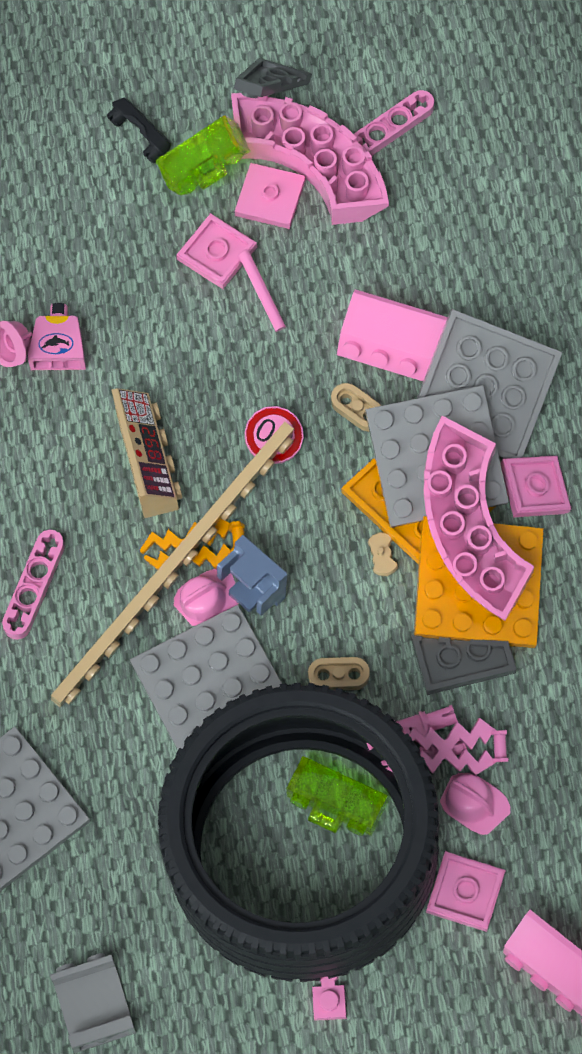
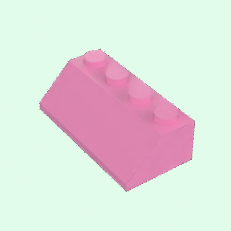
(390, 335)
(549, 960)

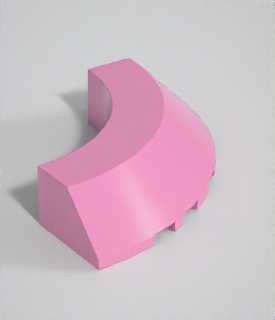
(315, 148)
(462, 522)

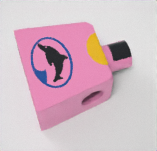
(56, 341)

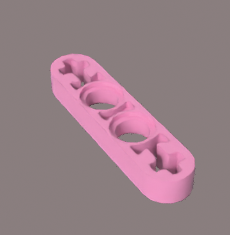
(391, 130)
(36, 585)

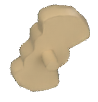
(382, 554)

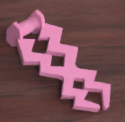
(444, 747)

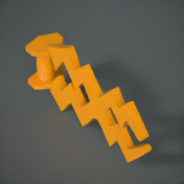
(223, 527)

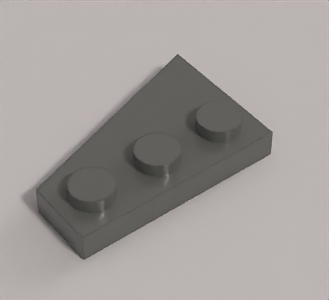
(268, 78)
(460, 663)

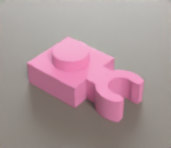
(329, 1000)

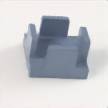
(259, 577)

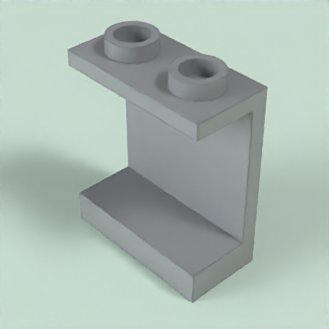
(92, 1002)

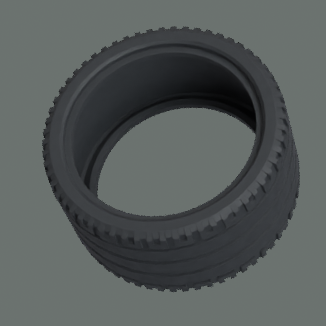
(286, 721)

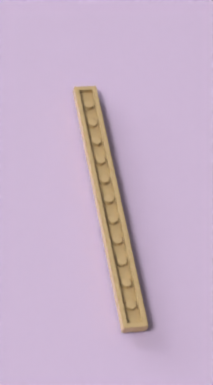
(166, 574)

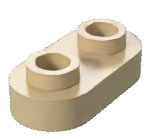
(356, 408)
(338, 672)

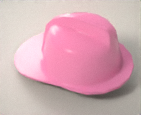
(13, 343)
(204, 597)
(474, 803)

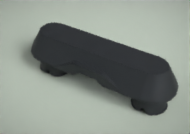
(158, 143)

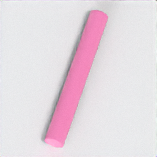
(262, 291)

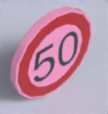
(263, 426)

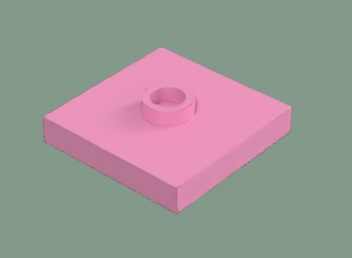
(270, 195)
(215, 251)
(535, 486)
(465, 891)

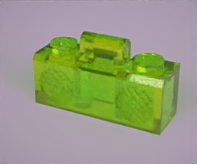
(203, 157)
(329, 790)

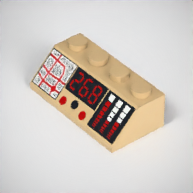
(146, 452)

